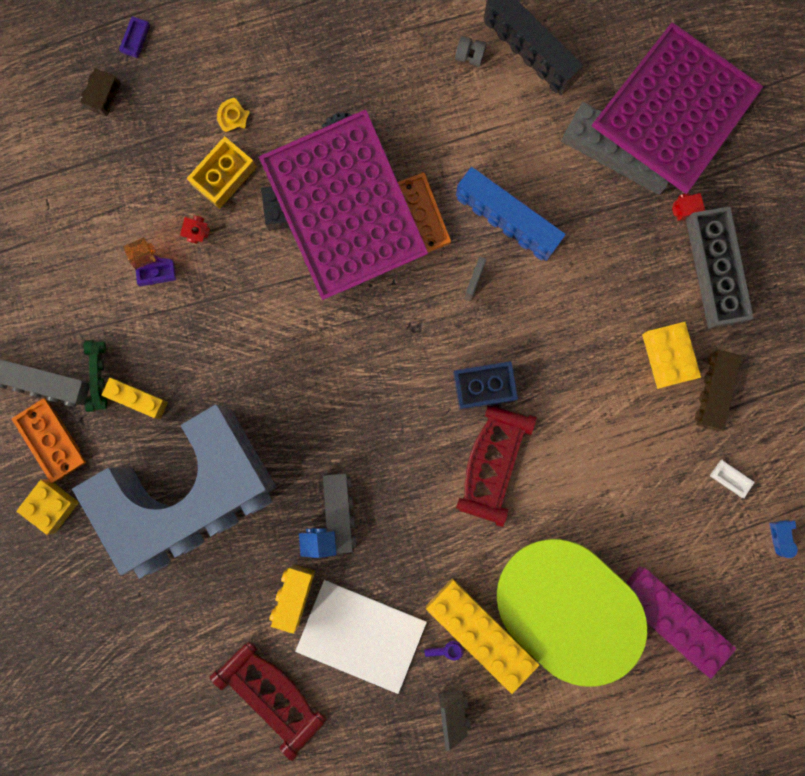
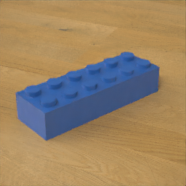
(508, 214)

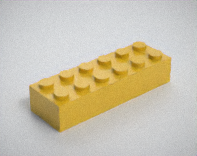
(482, 636)

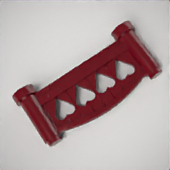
(489, 506)
(294, 734)

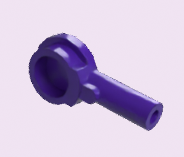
(452, 651)

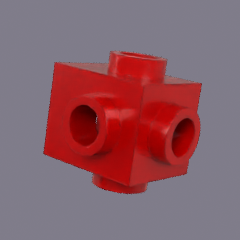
(187, 231)

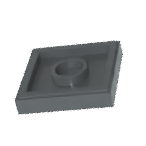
(474, 279)

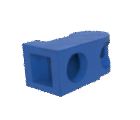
(783, 538)

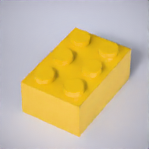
(222, 172)
(671, 355)
(292, 598)

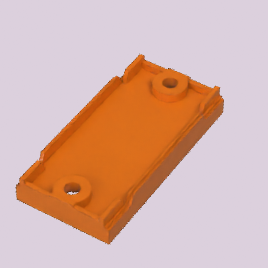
(425, 211)
(49, 440)

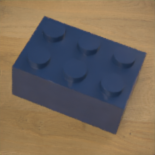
(485, 385)

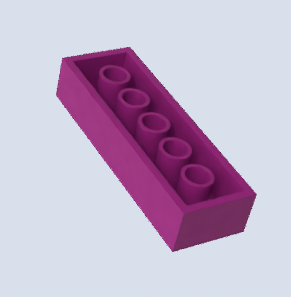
(680, 624)

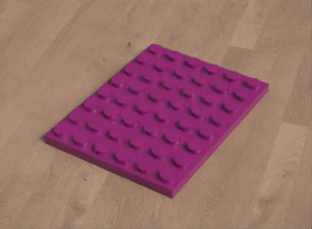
(677, 107)
(343, 204)

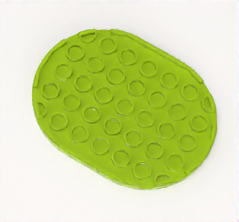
(572, 612)

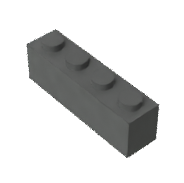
(338, 511)

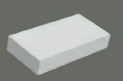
(732, 479)

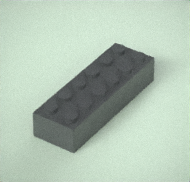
(592, 143)
(719, 267)

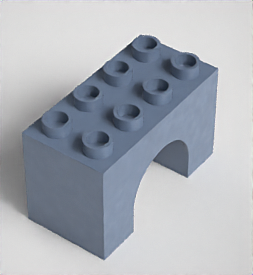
(142, 530)

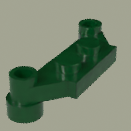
(96, 382)

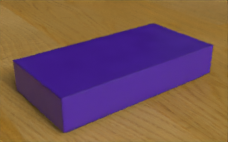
(134, 37)

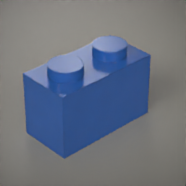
(317, 543)

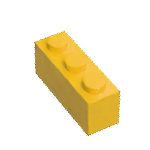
(134, 398)

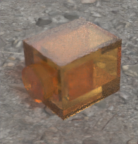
(140, 253)

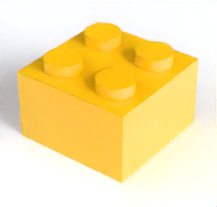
(47, 507)

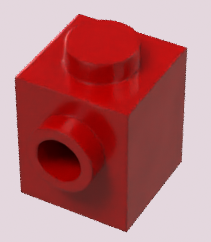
(686, 205)

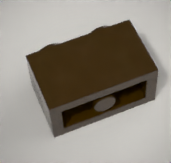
(100, 92)

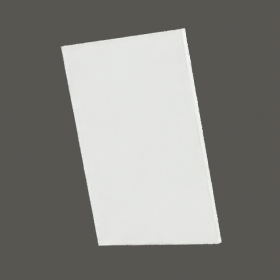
(361, 636)

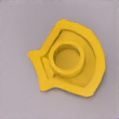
(231, 115)

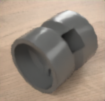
(464, 48)

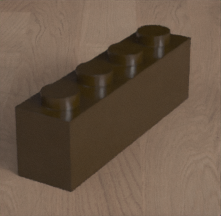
(718, 390)

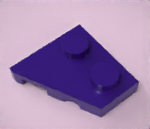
(156, 272)

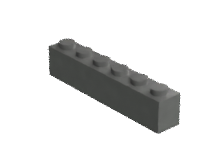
(43, 383)

